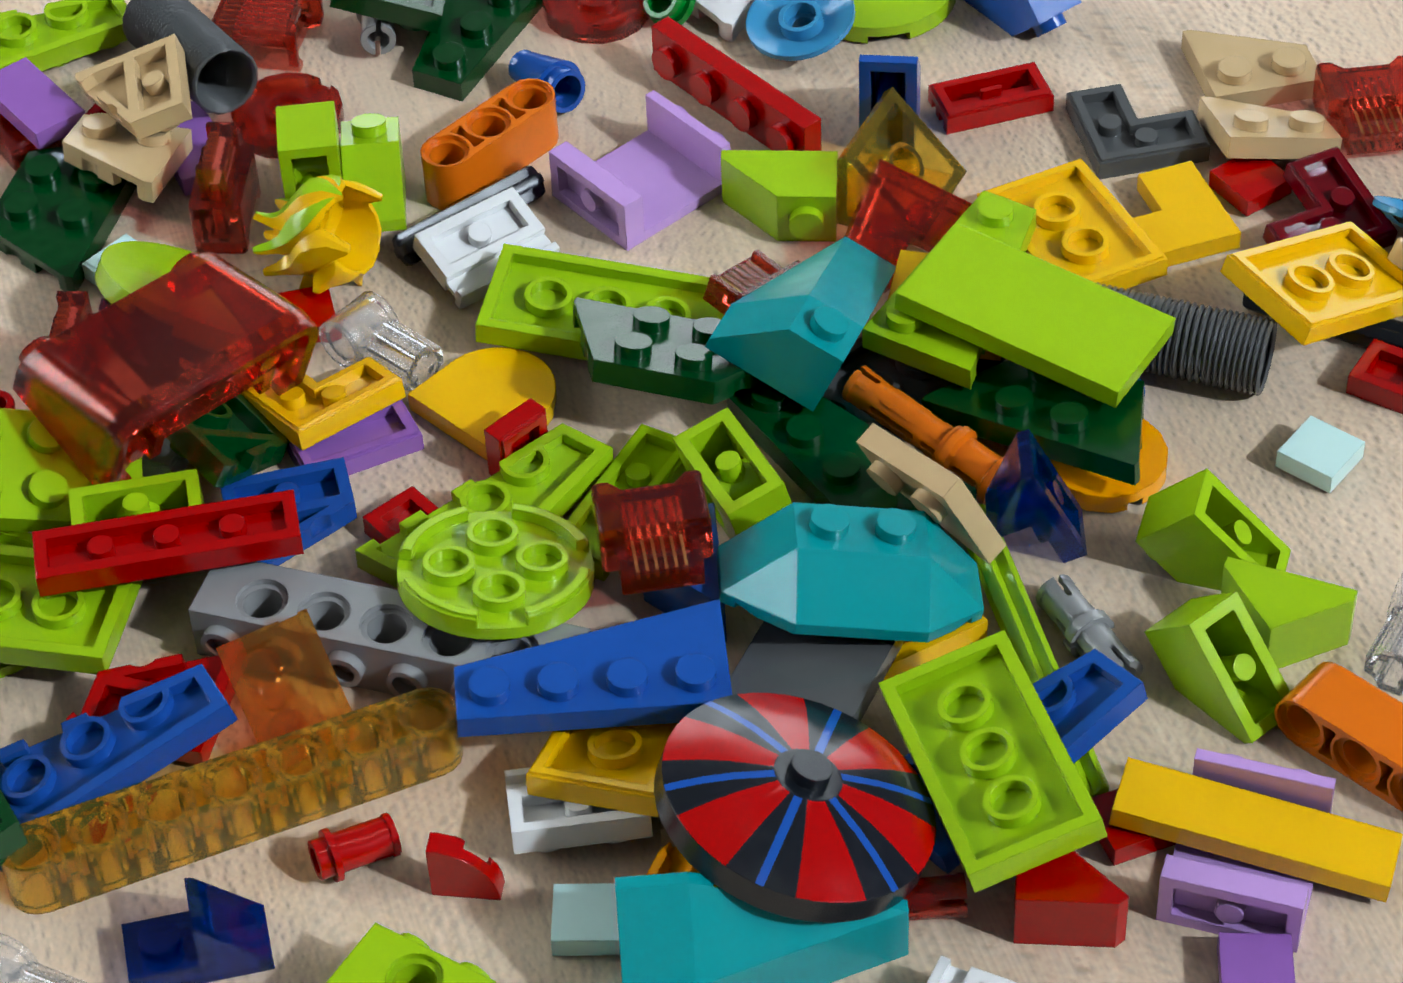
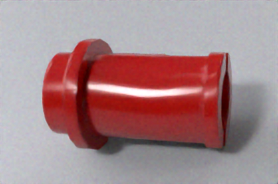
(353, 847)

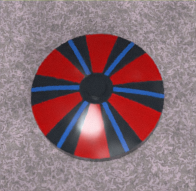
(794, 807)

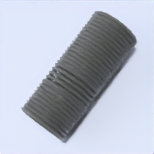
(217, 67)
(1222, 345)

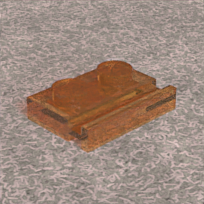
(283, 677)

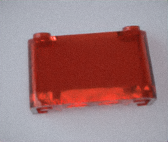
(162, 362)

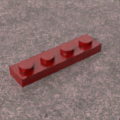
(732, 90)
(166, 543)

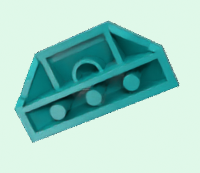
(851, 573)

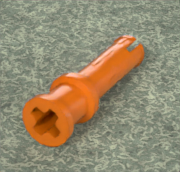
(947, 445)

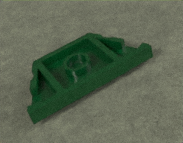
(58, 215)
(655, 352)
(1062, 420)
(230, 442)

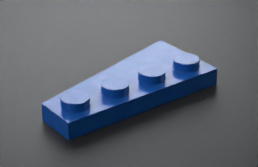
(599, 679)
(1084, 706)
(116, 749)

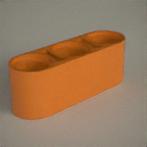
(490, 142)
(1348, 728)

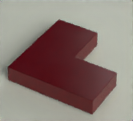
(1331, 197)

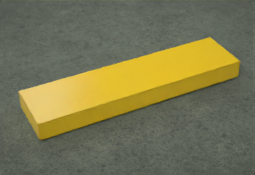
(1256, 829)

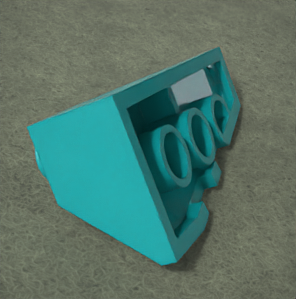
(804, 320)
(698, 933)

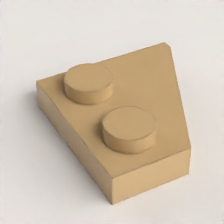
(1249, 68)
(142, 87)
(1263, 131)
(114, 153)
(930, 489)

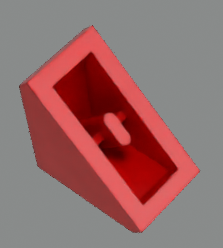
(1068, 905)

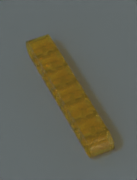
(233, 800)

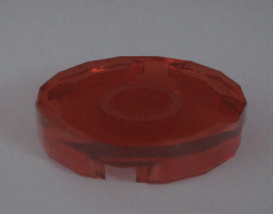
(595, 19)
(257, 116)

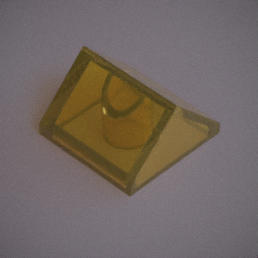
(900, 138)

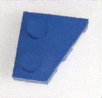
(320, 493)

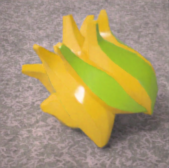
(324, 233)

